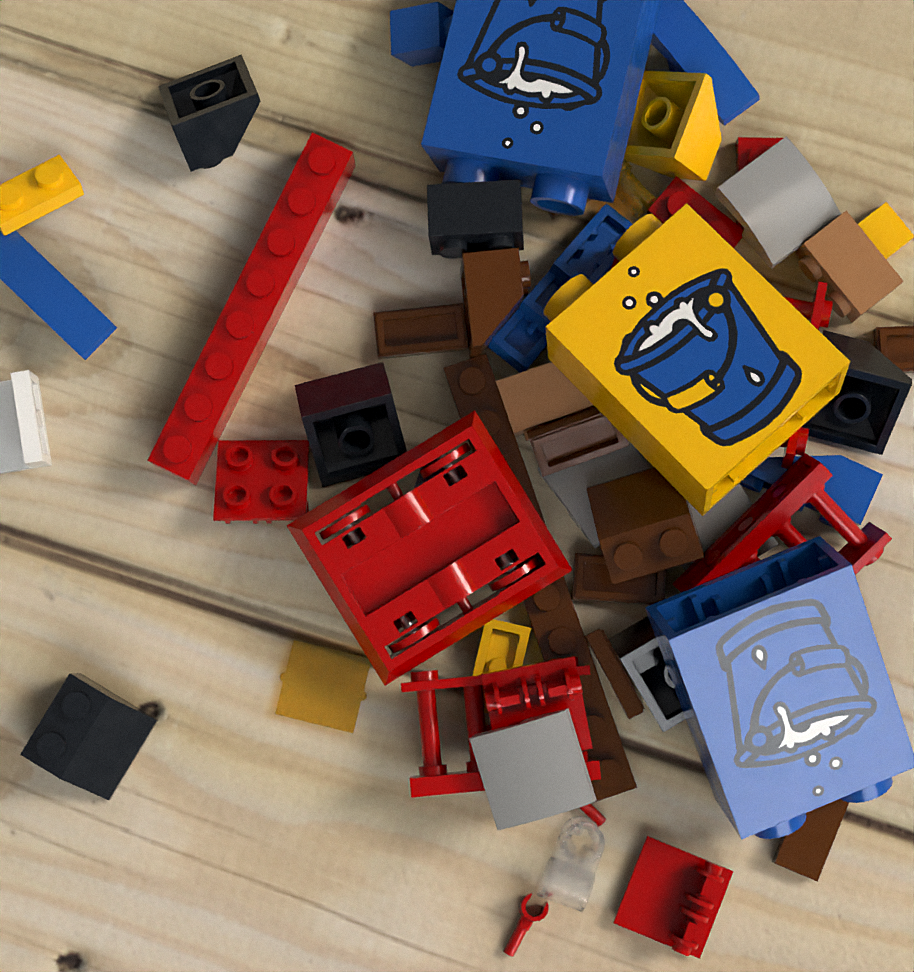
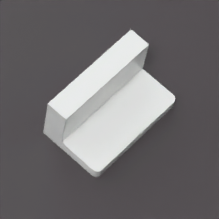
(22, 424)

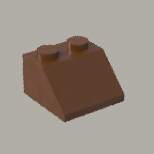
(491, 293)
(643, 525)

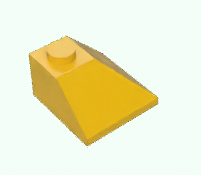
(675, 125)

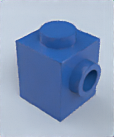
(420, 33)

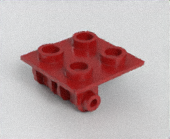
(261, 480)
(534, 691)
(673, 897)

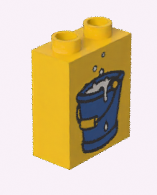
(692, 355)

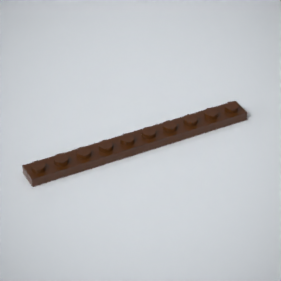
(552, 607)

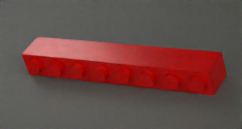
(253, 309)

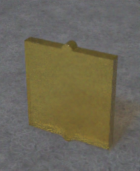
(323, 686)

